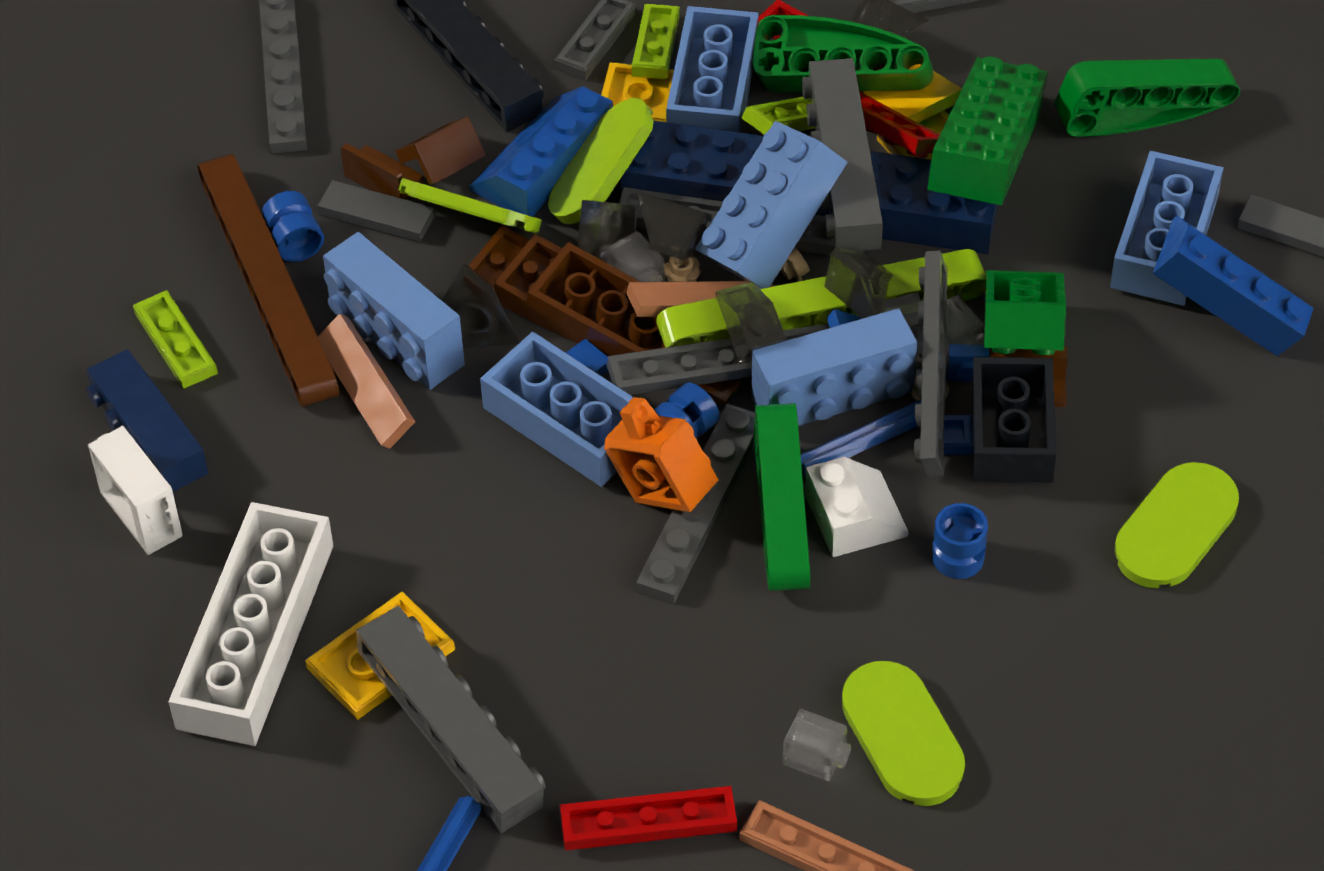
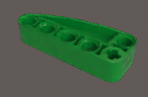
(821, 38)
(1141, 94)
(781, 497)

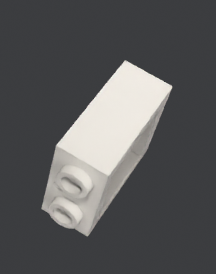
(135, 490)

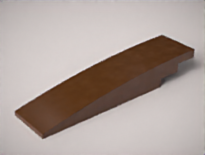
(573, 297)

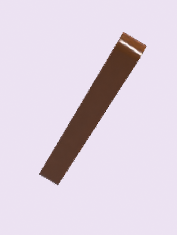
(268, 281)

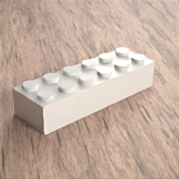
(251, 624)

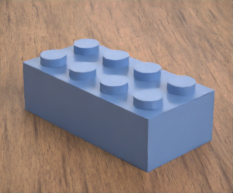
(713, 69)
(1165, 190)
(771, 205)
(394, 311)
(837, 367)
(556, 404)

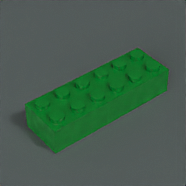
(988, 130)

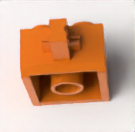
(659, 458)

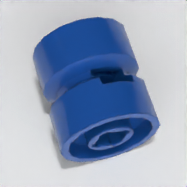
(293, 226)
(693, 405)
(959, 540)

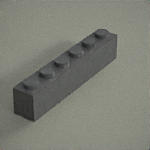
(840, 125)
(451, 719)

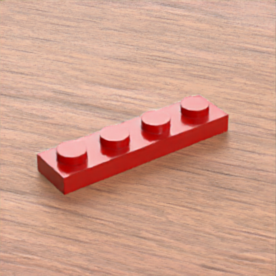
(897, 128)
(648, 818)

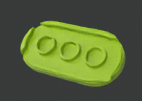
(601, 159)
(470, 205)
(1176, 525)
(903, 733)

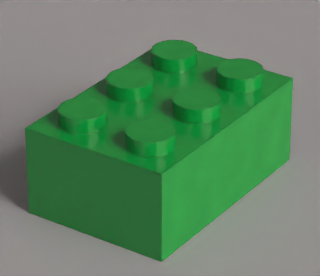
(1024, 311)

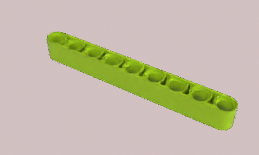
(809, 302)

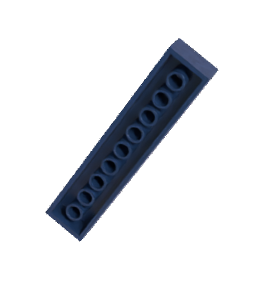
(710, 161)

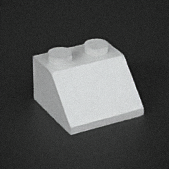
(852, 506)

